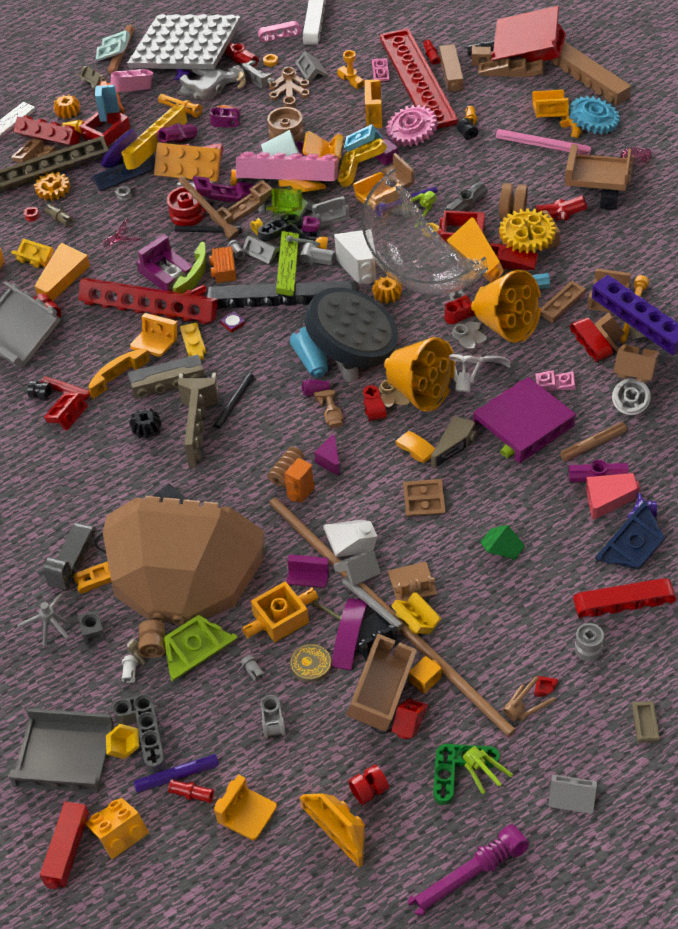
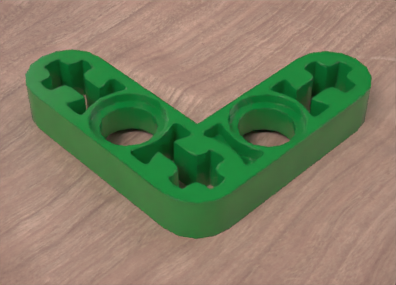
(454, 759)

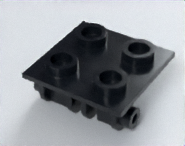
(370, 628)

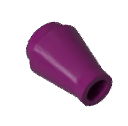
(311, 386)

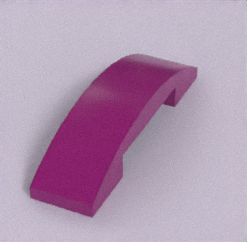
(222, 192)
(348, 634)

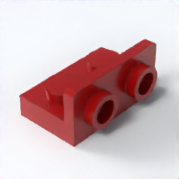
(66, 410)

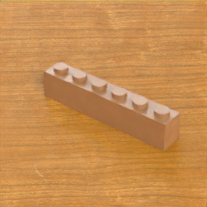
(592, 75)

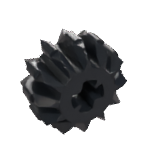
(145, 423)

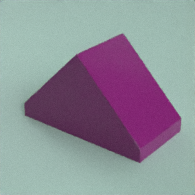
(327, 455)

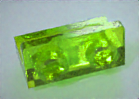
(286, 200)

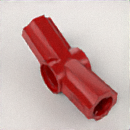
(563, 209)

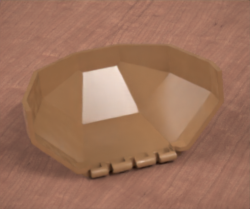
(180, 557)

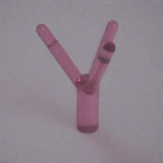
(120, 231)

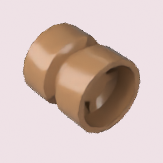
(151, 639)

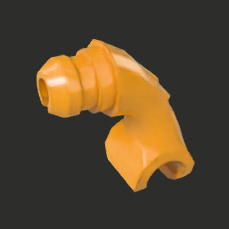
(576, 131)

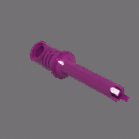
(509, 843)

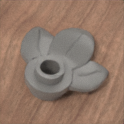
(468, 334)

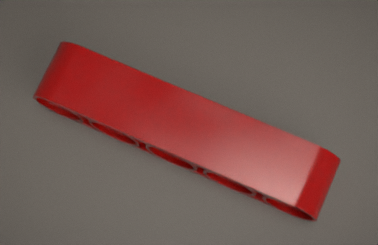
(624, 597)

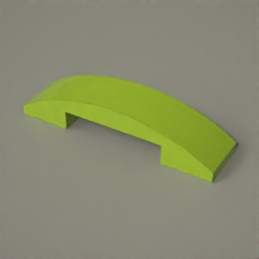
(195, 273)

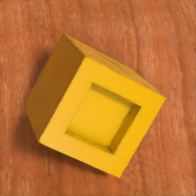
(122, 741)

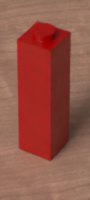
(64, 845)

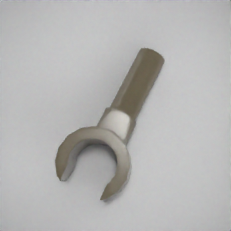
(133, 647)

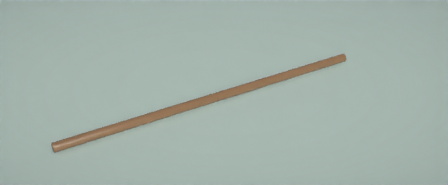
(414, 638)

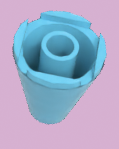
(310, 355)

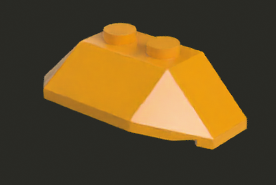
(337, 823)

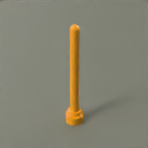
(641, 283)

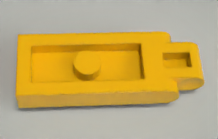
(193, 340)

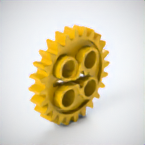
(515, 233)

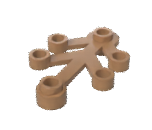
(289, 74)

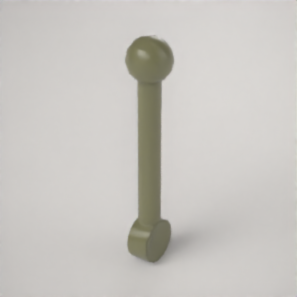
(315, 603)

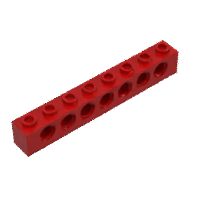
(207, 305)

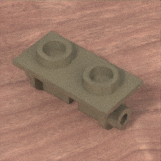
(87, 76)

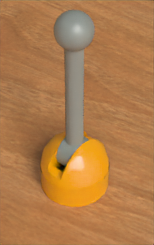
(320, 242)

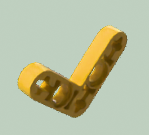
(353, 157)

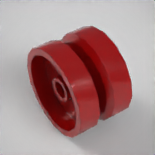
(184, 208)

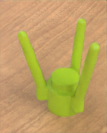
(426, 200)
(477, 760)

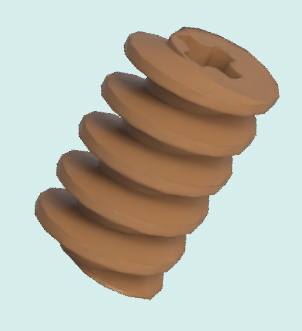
(277, 474)

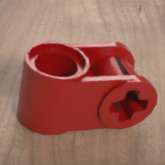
(458, 310)
(373, 403)

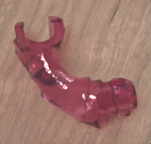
(643, 153)

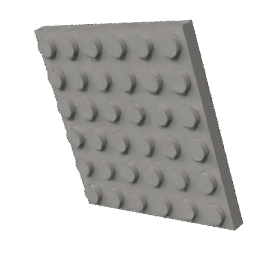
(185, 42)

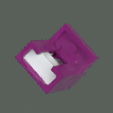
(161, 264)

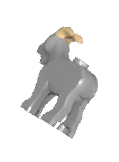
(211, 82)

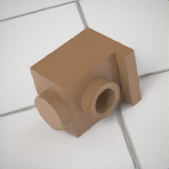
(480, 55)

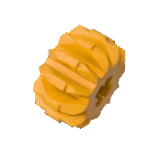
(66, 106)
(386, 290)

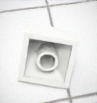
(351, 537)

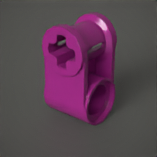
(223, 117)

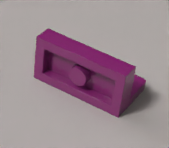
(307, 571)

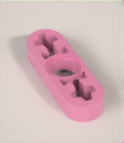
(274, 28)

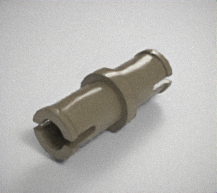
(59, 215)

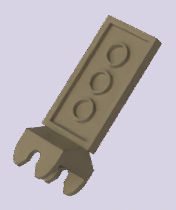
(198, 395)

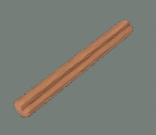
(116, 60)

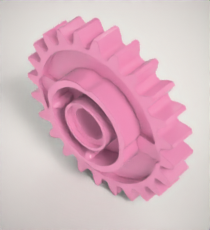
(411, 125)

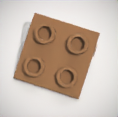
(412, 579)

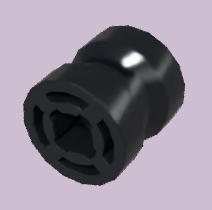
(467, 129)
(39, 390)

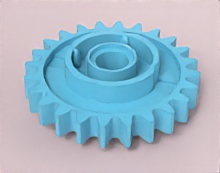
(594, 115)

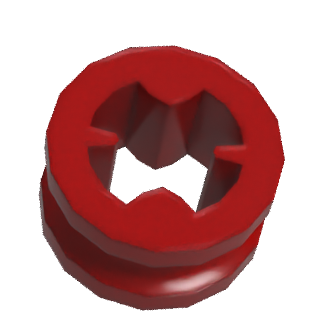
(31, 214)

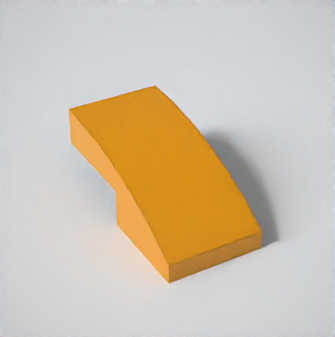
(416, 445)

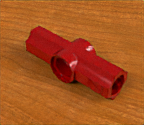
(239, 54)

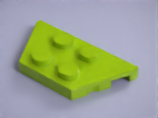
(193, 645)

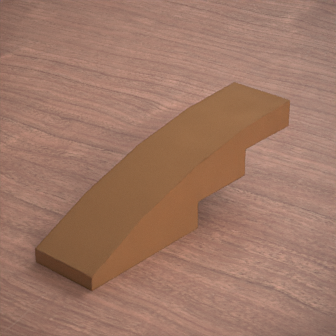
(510, 68)

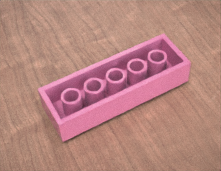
(287, 167)

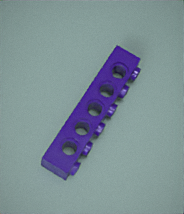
(637, 313)

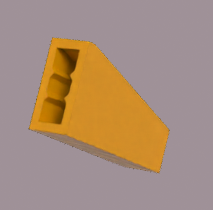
(472, 244)
(61, 271)

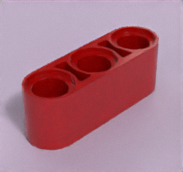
(591, 339)

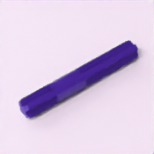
(176, 773)

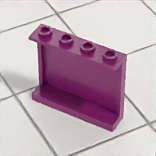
(525, 418)

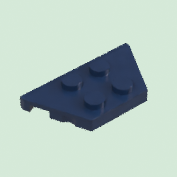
(633, 541)

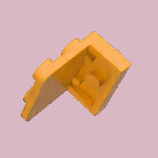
(316, 145)
(156, 335)
(244, 809)
(117, 827)

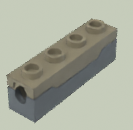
(164, 376)

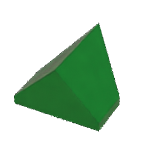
(503, 542)

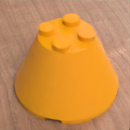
(509, 305)
(422, 372)

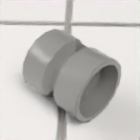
(589, 642)

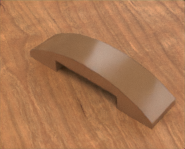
(247, 205)

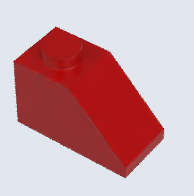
(409, 718)

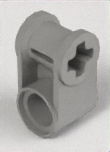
(349, 373)
(272, 719)

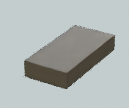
(645, 722)

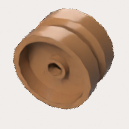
(286, 119)
(510, 202)

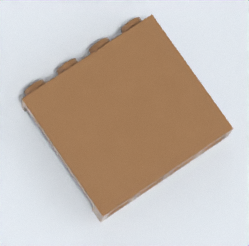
(598, 171)

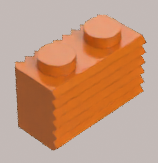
(223, 264)
(299, 480)

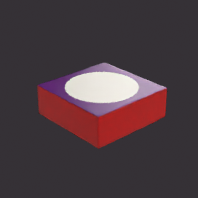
(232, 322)

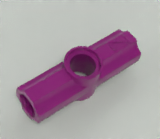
(177, 133)
(579, 473)

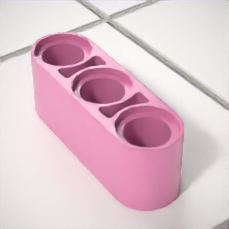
(132, 80)

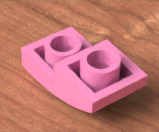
(380, 69)
(553, 382)

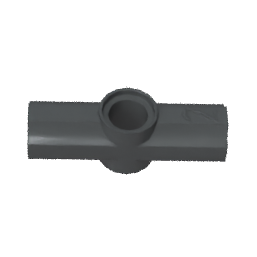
(468, 198)

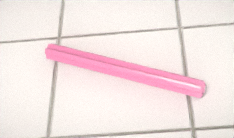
(541, 141)

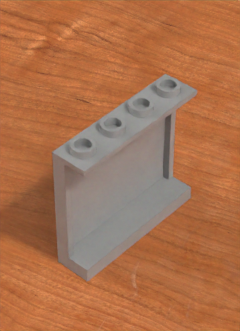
(23, 325)

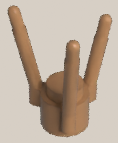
(515, 707)

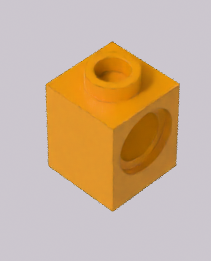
(425, 674)

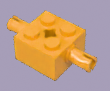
(279, 612)

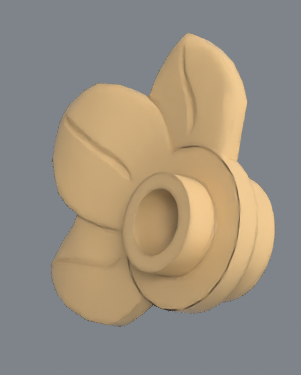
(391, 396)

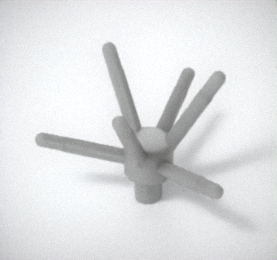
(47, 615)

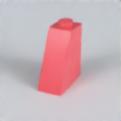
(610, 492)

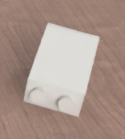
(355, 256)

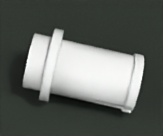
(129, 666)

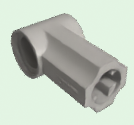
(312, 254)

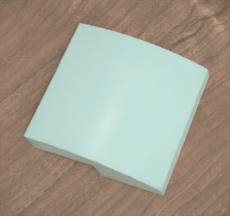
(112, 45)
(281, 144)

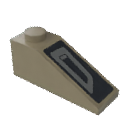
(454, 440)

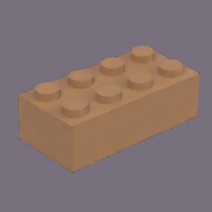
(633, 364)
(381, 683)

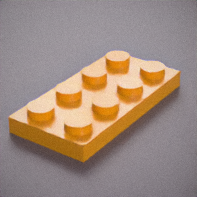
(187, 161)

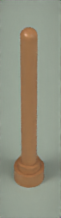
(230, 231)

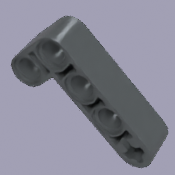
(60, 571)
(148, 735)

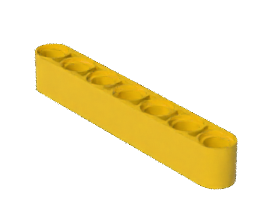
(147, 142)

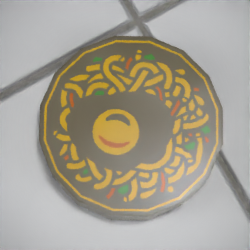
(310, 663)

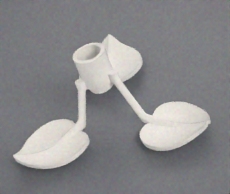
(464, 380)

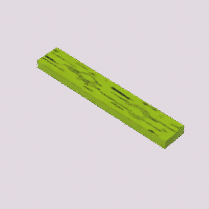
(287, 265)

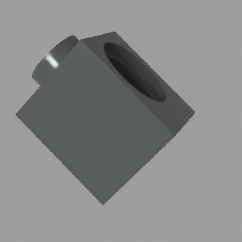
(91, 634)

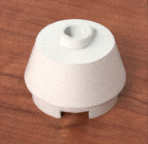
(631, 396)

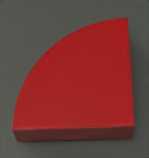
(545, 685)

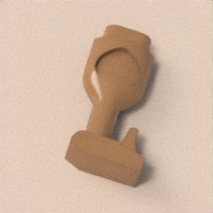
(332, 414)

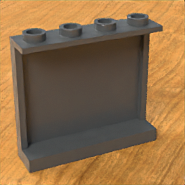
(63, 751)

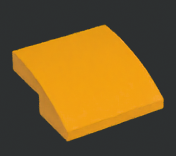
(305, 185)

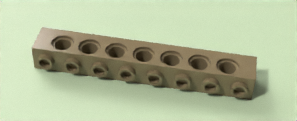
(52, 162)

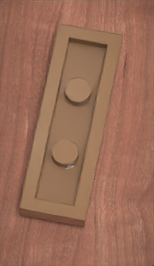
(562, 301)

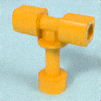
(350, 73)

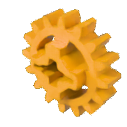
(52, 186)

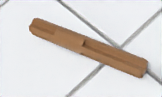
(593, 441)

